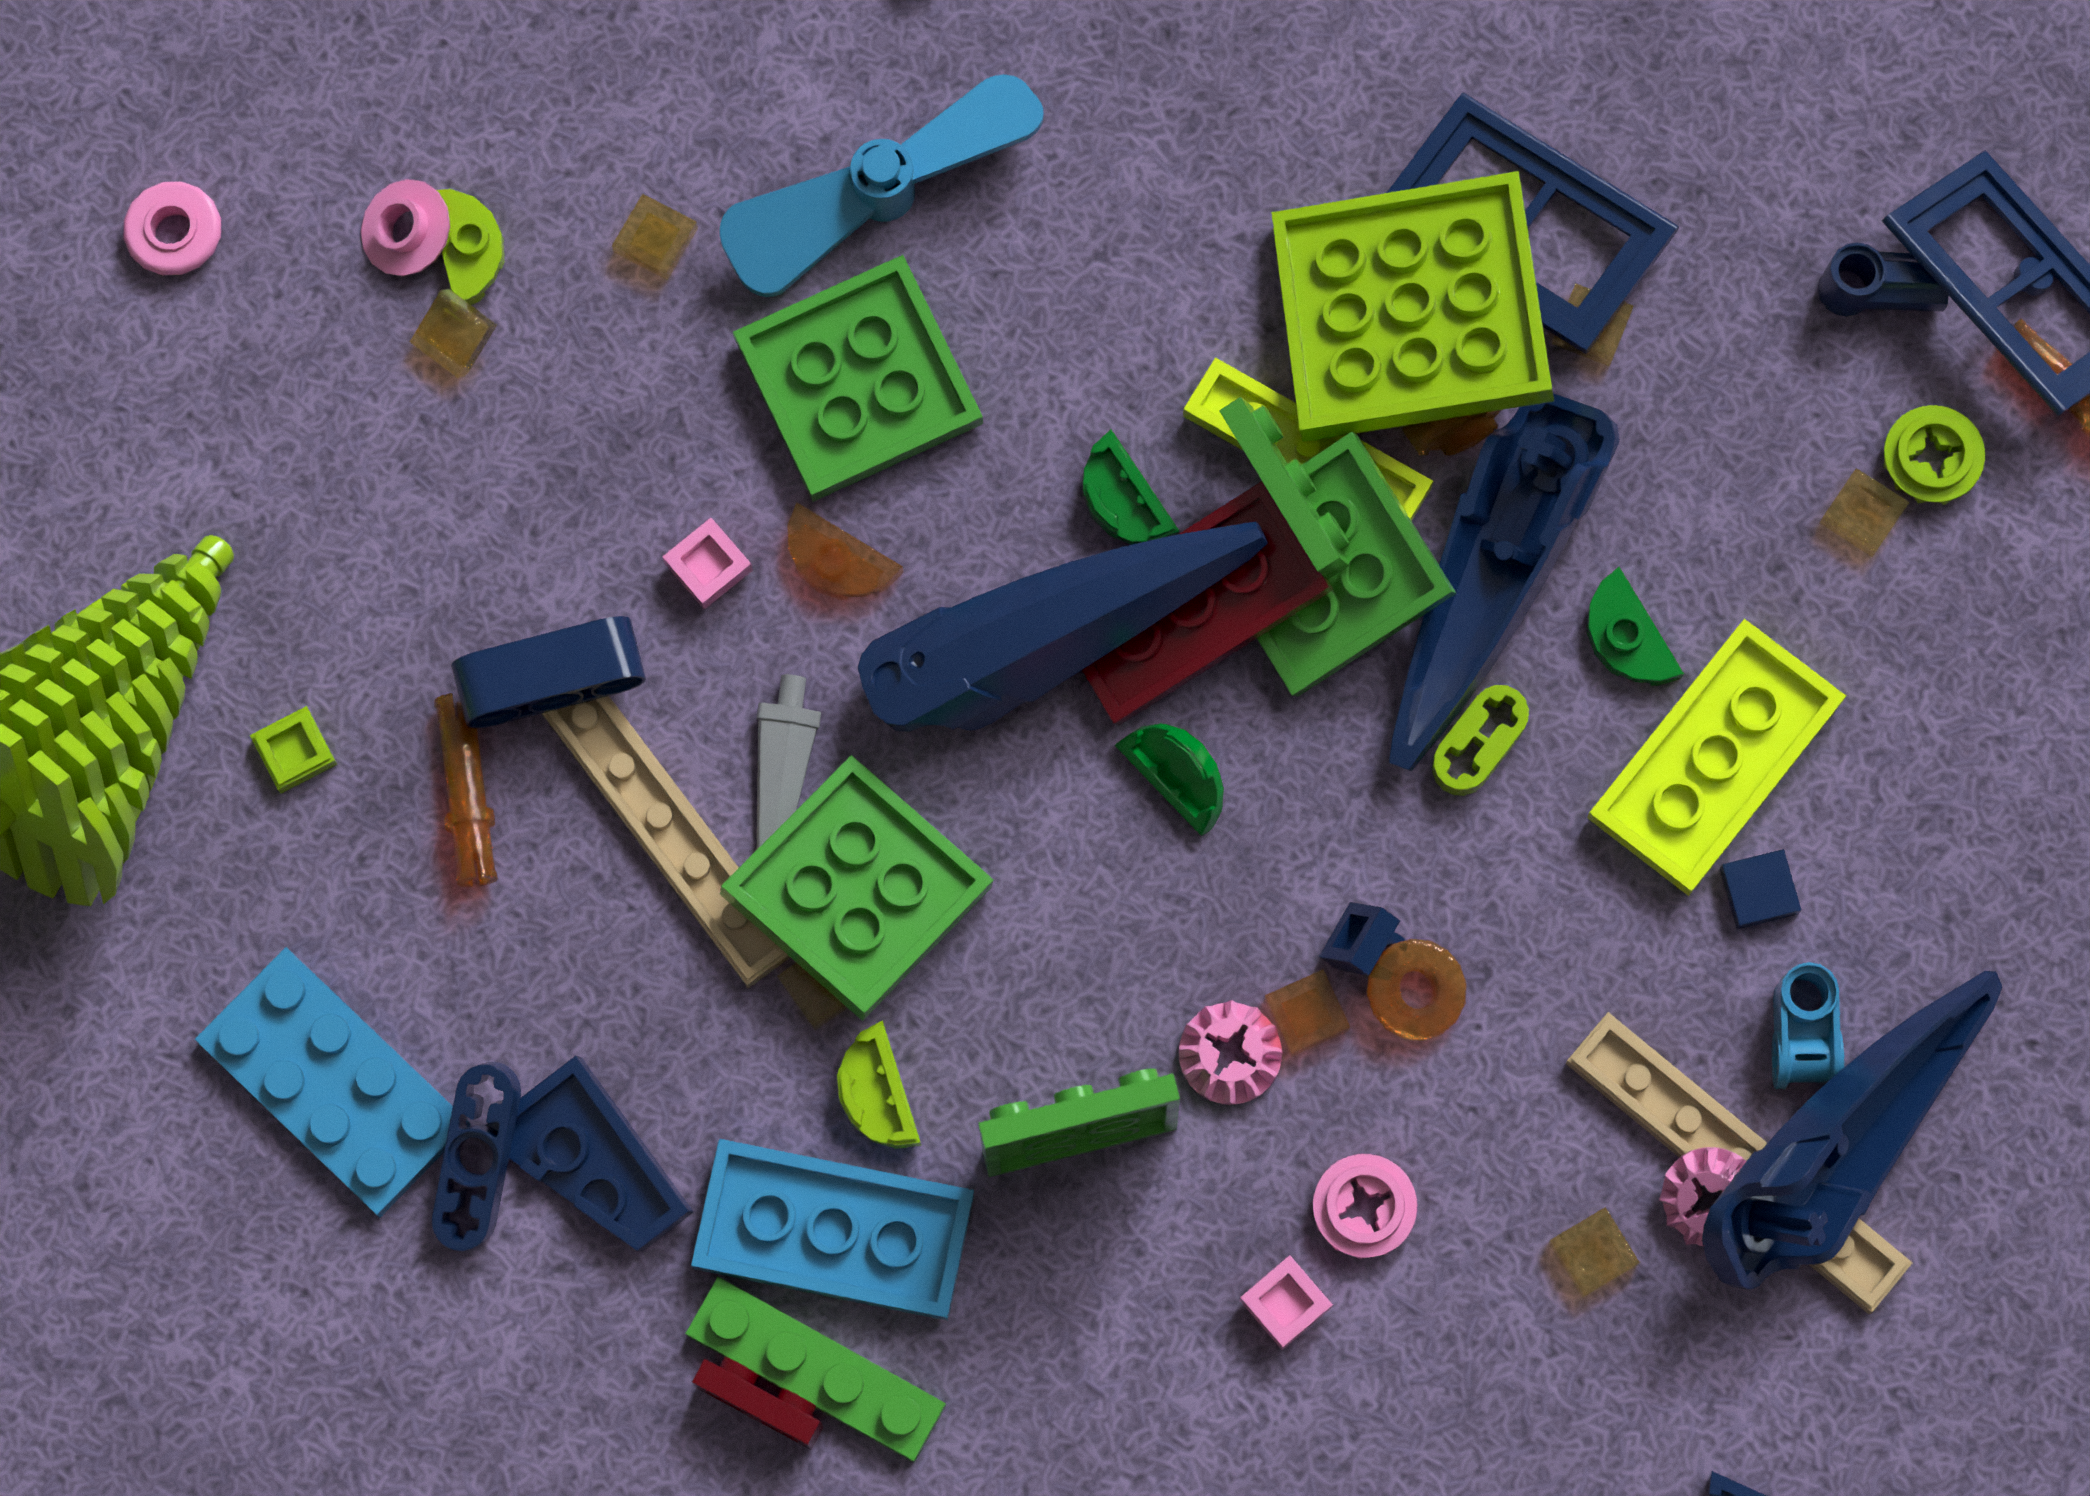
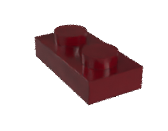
(735, 1387)

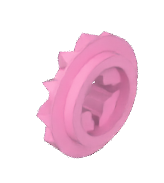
(1239, 1081)
(1375, 1177)
(1681, 1187)

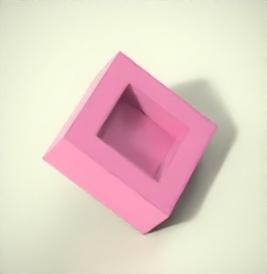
(707, 563)
(1286, 1302)

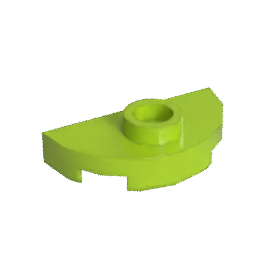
(473, 246)
(874, 1091)

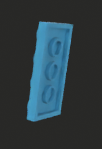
(331, 1081)
(833, 1229)

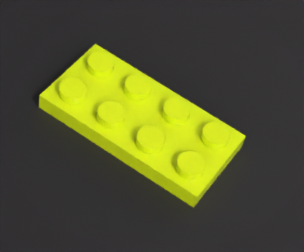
(1716, 757)

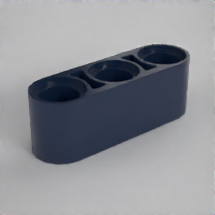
(548, 672)

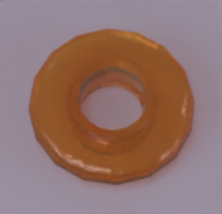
(1446, 981)

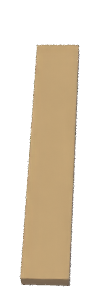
(665, 828)
(1690, 1119)

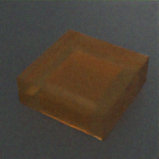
(1307, 1013)

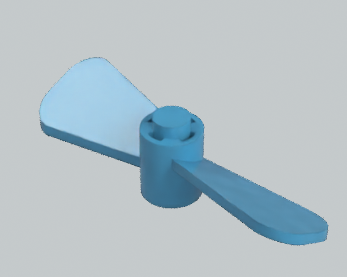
(792, 229)

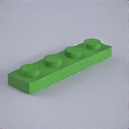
(816, 1369)

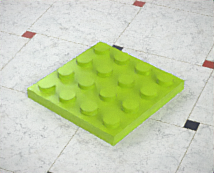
(1411, 307)

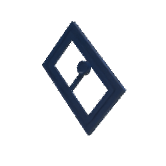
(1646, 228)
(2034, 276)

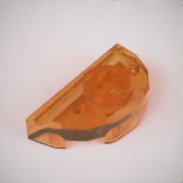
(1451, 434)
(835, 560)

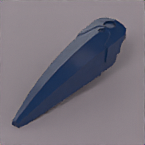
(1500, 549)
(1029, 636)
(1831, 1157)

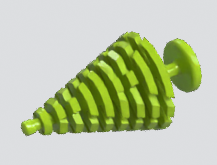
(91, 719)

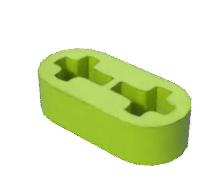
(1492, 749)

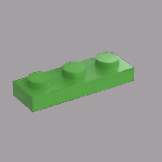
(1288, 486)

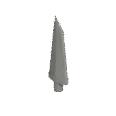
(784, 752)

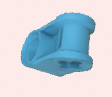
(1806, 1033)

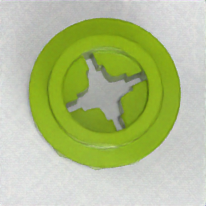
(1949, 432)

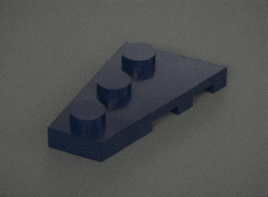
(592, 1156)

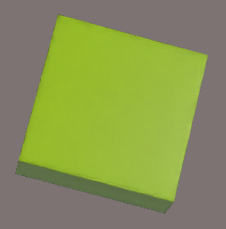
(293, 749)

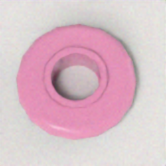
(159, 203)
(427, 235)

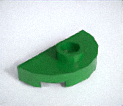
(1121, 496)
(1626, 636)
(1179, 770)

